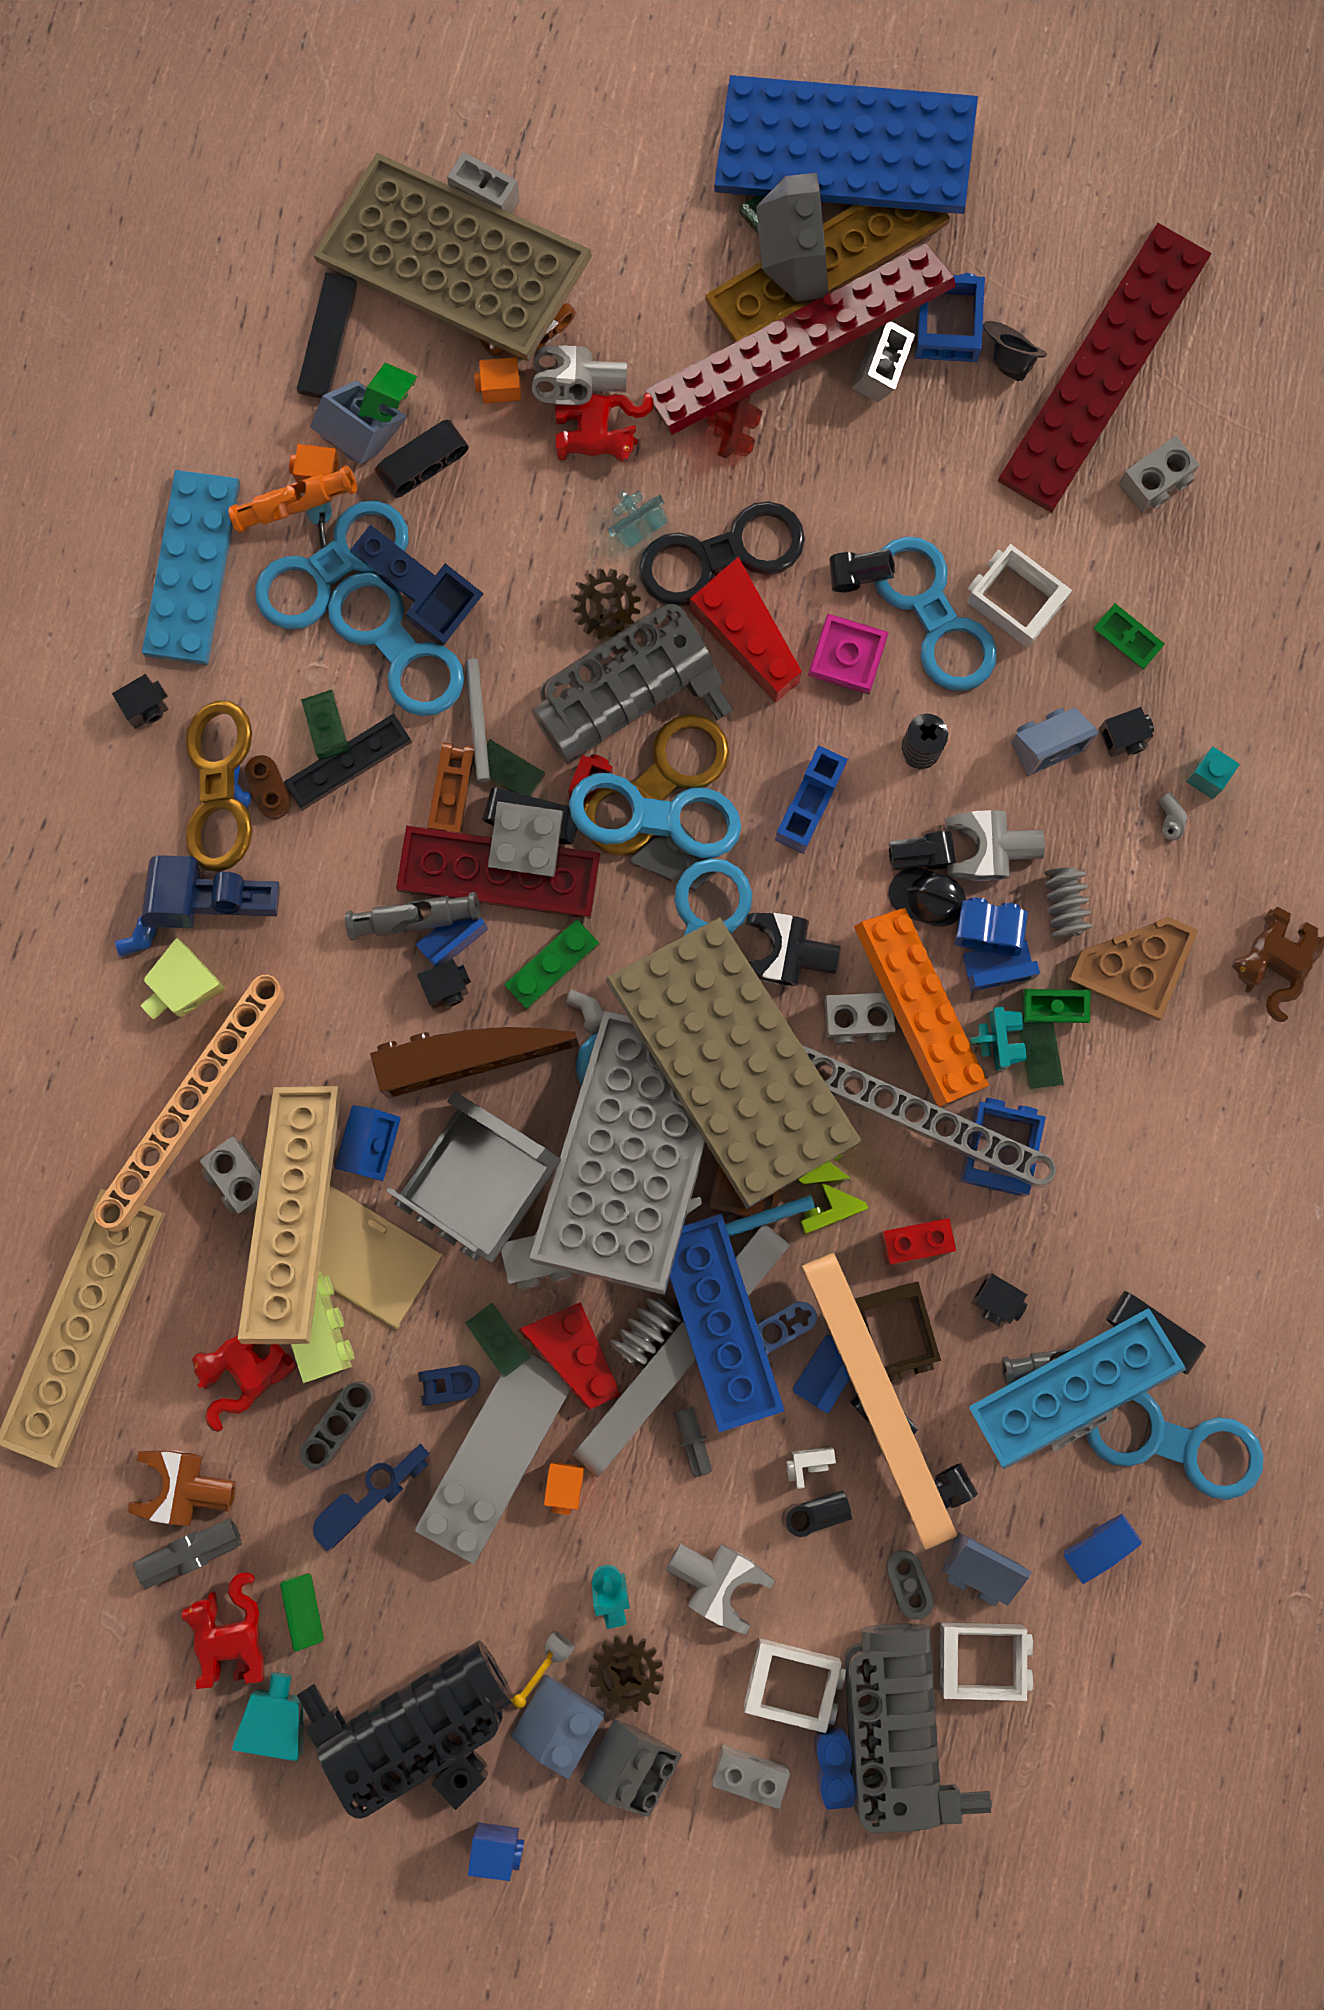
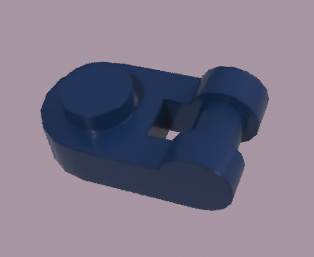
(460, 1383)

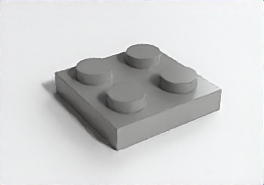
(525, 839)

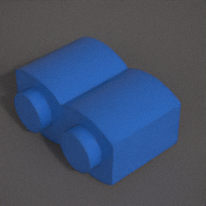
(991, 927)
(834, 1775)

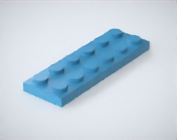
(191, 567)
(1077, 1388)

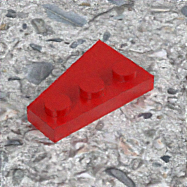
(574, 1353)

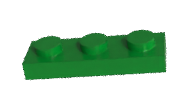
(552, 964)

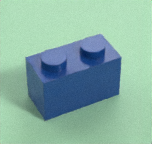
(495, 1852)

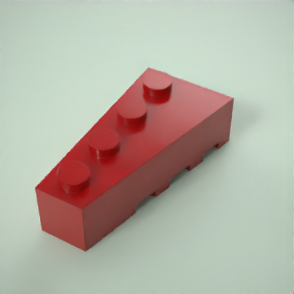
(743, 626)

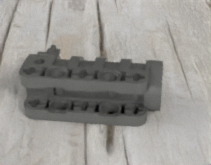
(628, 684)
(901, 1734)

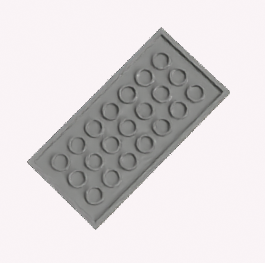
(621, 1169)

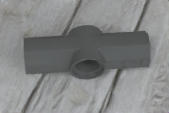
(187, 1553)

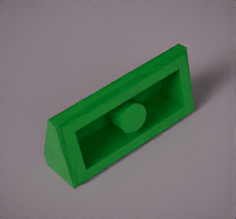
(1056, 1005)
(301, 1611)

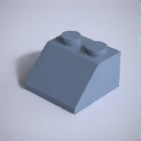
(340, 423)
(1053, 739)
(985, 1570)
(557, 1726)

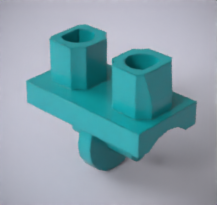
(1000, 1024)
(610, 1595)

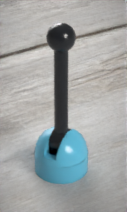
(320, 515)

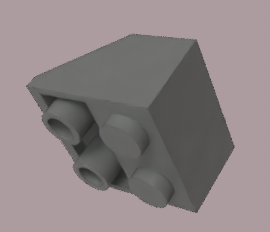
(630, 1768)

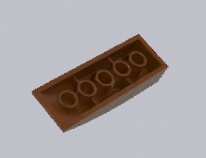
(461, 1054)

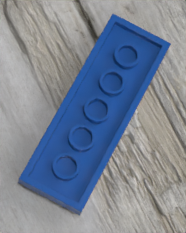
(722, 1326)

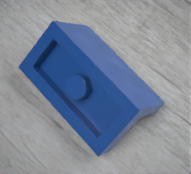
(448, 941)
(992, 969)
(367, 1142)
(823, 1376)

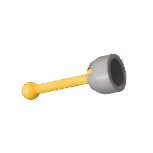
(557, 1650)

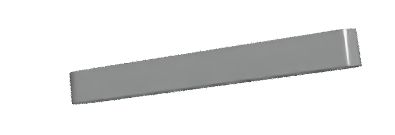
(933, 1116)
(667, 1366)

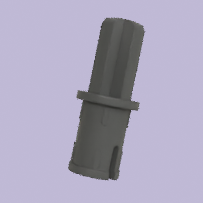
(693, 1442)

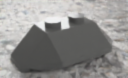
(794, 237)

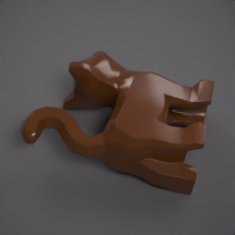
(1283, 956)

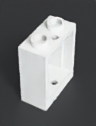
(1033, 573)
(948, 1662)
(759, 1677)

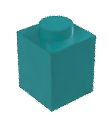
(1212, 772)

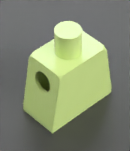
(179, 982)

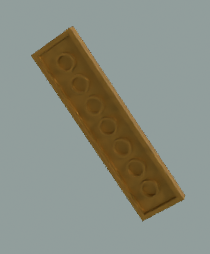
(853, 246)

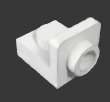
(815, 1459)

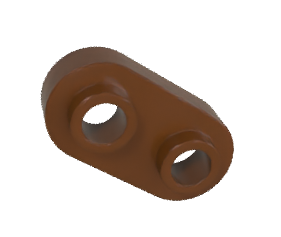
(267, 785)

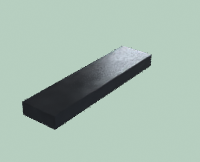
(327, 335)
(338, 769)

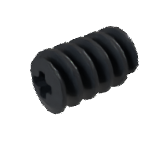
(924, 741)

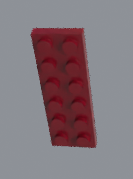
(457, 863)

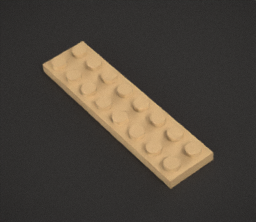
(290, 1216)
(77, 1335)

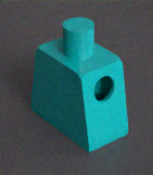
(272, 1722)

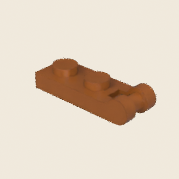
(451, 788)

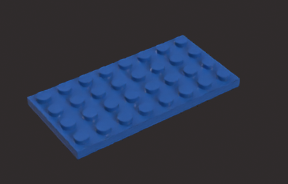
(859, 139)

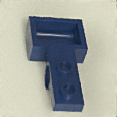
(438, 599)
(177, 894)
(346, 1514)

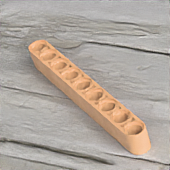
(189, 1119)
(879, 1401)

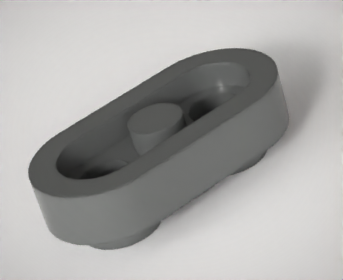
(909, 1583)

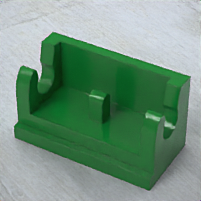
(387, 388)
(1129, 636)

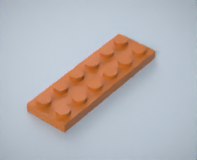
(921, 1006)

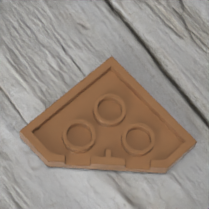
(1137, 966)

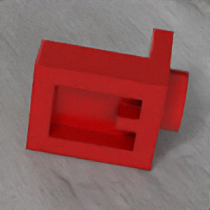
(587, 767)

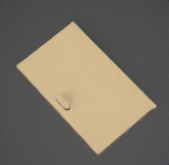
(373, 1265)

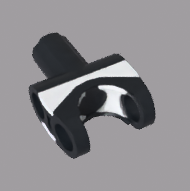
(790, 949)

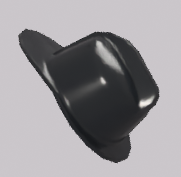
(1012, 351)
(927, 896)

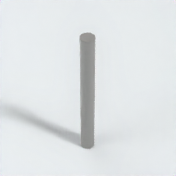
(477, 720)

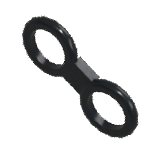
(722, 550)

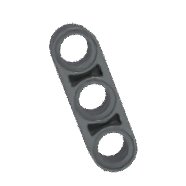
(325, 1436)

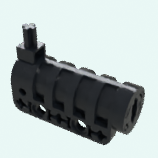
(408, 1725)

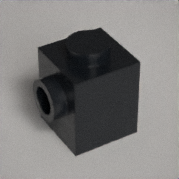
(142, 701)
(1127, 732)
(445, 984)
(999, 1300)
(461, 1779)

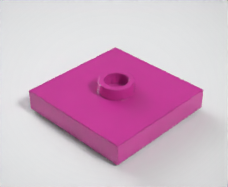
(848, 654)

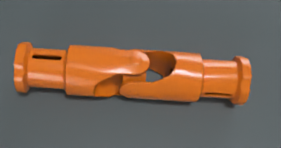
(288, 500)

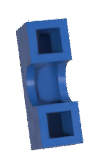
(811, 799)

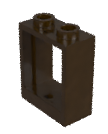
(911, 1290)

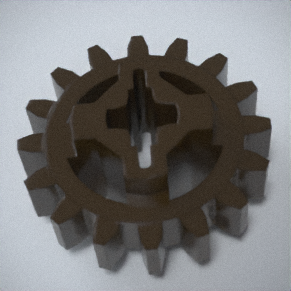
(613, 594)
(612, 1664)

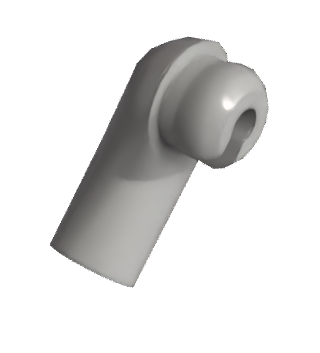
(590, 1008)

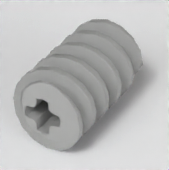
(1068, 902)
(646, 1331)

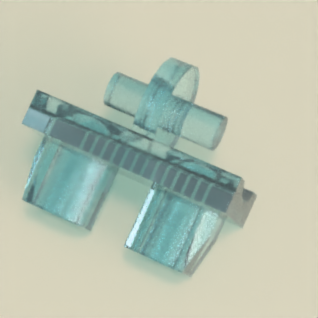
(650, 511)

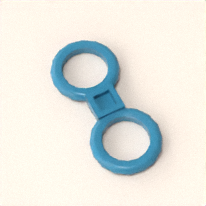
(326, 565)
(938, 617)
(396, 645)
(654, 815)
(706, 866)
(1182, 1446)

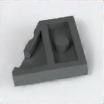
(668, 860)

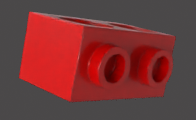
(917, 1241)

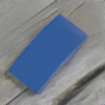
(1103, 1549)

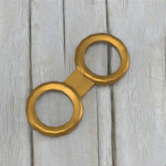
(662, 779)
(218, 785)

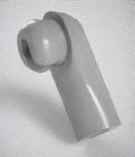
(1175, 818)

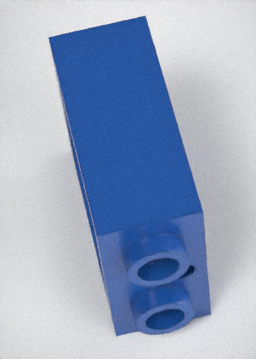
(953, 346)
(997, 1109)

